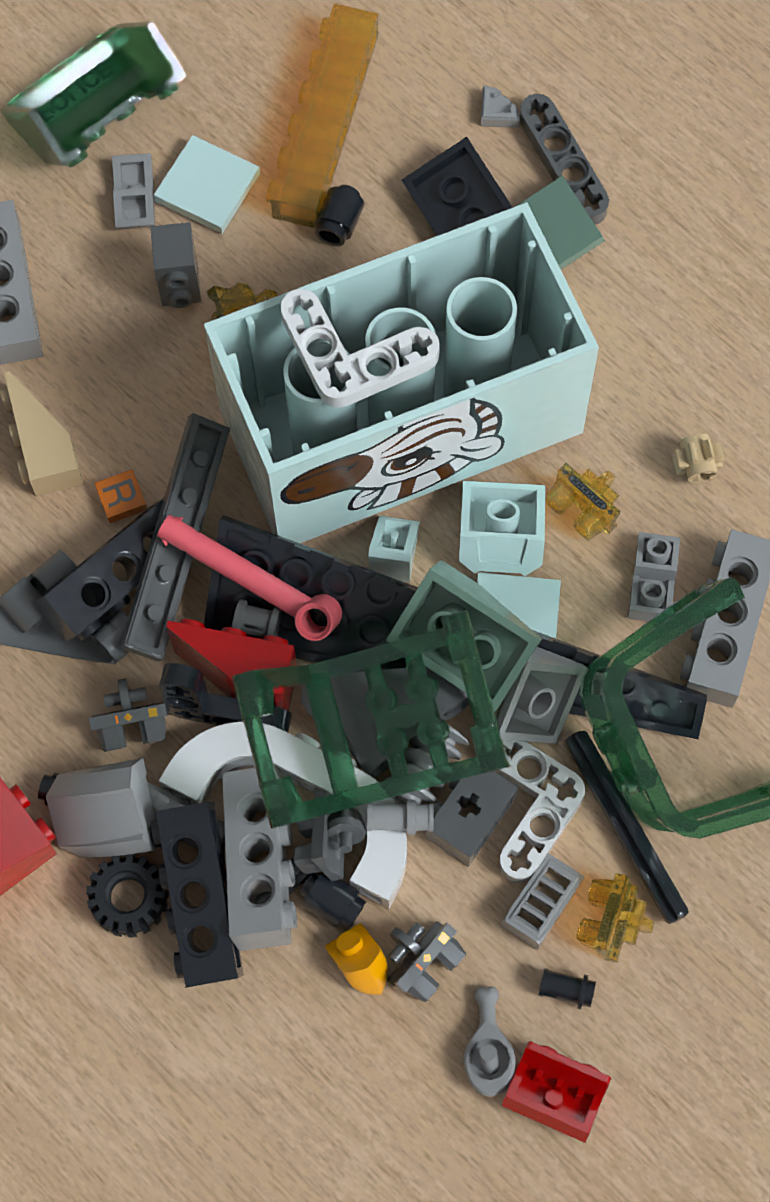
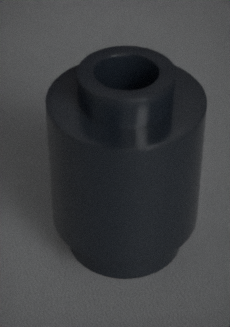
(339, 215)
(332, 900)

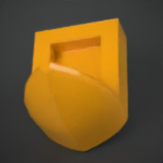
(359, 960)

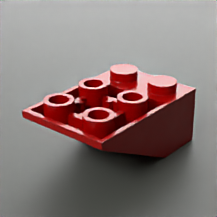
(230, 653)

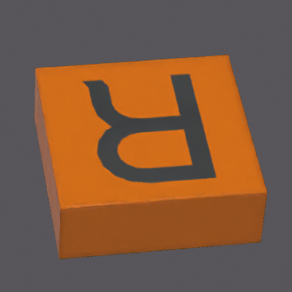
(121, 496)

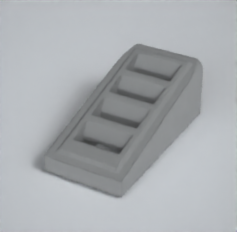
(524, 929)

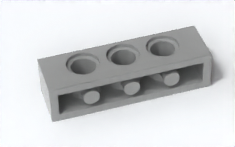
(20, 335)
(722, 680)
(266, 923)

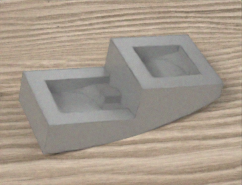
(133, 191)

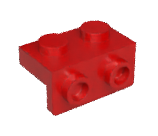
(556, 1091)

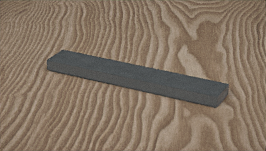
(167, 566)

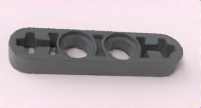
(565, 158)

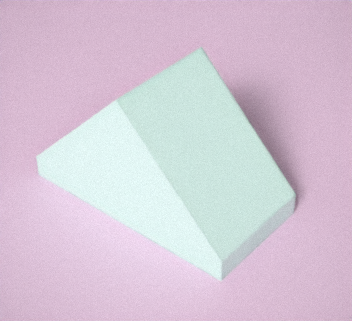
(393, 547)

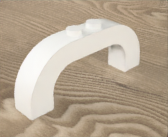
(226, 748)

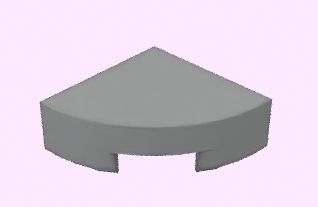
(498, 109)

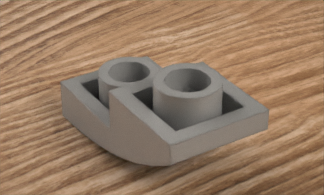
(653, 575)

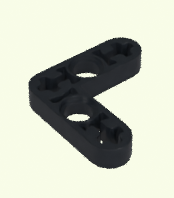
(188, 699)

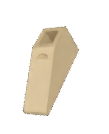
(46, 445)

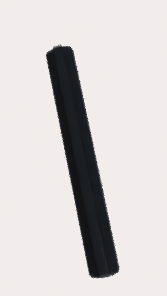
(626, 827)

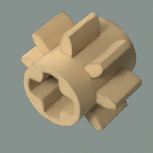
(698, 458)

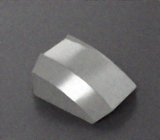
(103, 810)

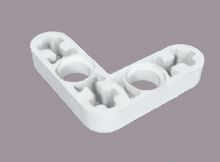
(352, 367)
(545, 805)

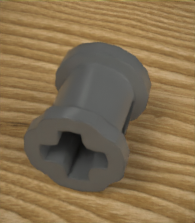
(256, 621)

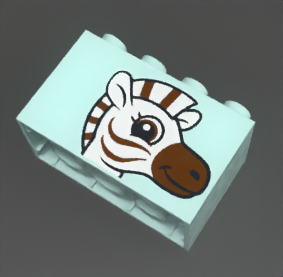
(504, 385)

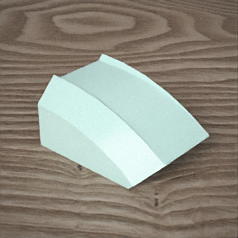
(502, 527)

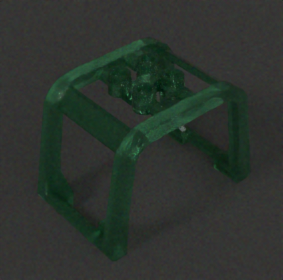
(621, 740)
(280, 795)

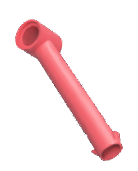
(253, 578)

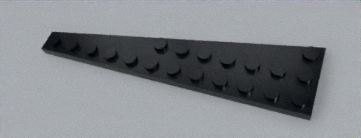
(375, 603)

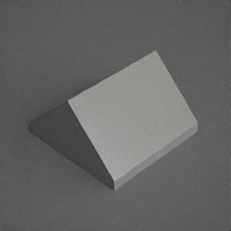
(540, 698)

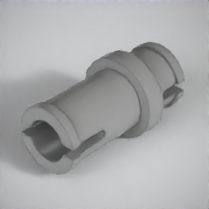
(401, 817)

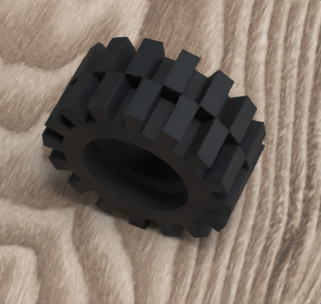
(103, 884)

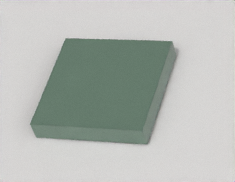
(564, 222)

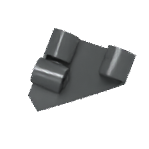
(28, 629)
(360, 722)

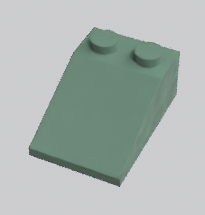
(502, 637)

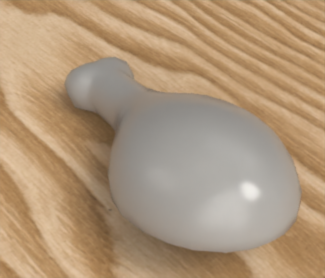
(488, 1054)

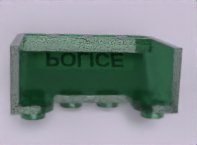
(91, 89)

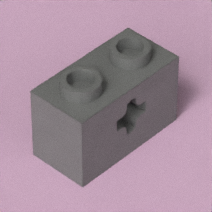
(176, 264)
(466, 836)

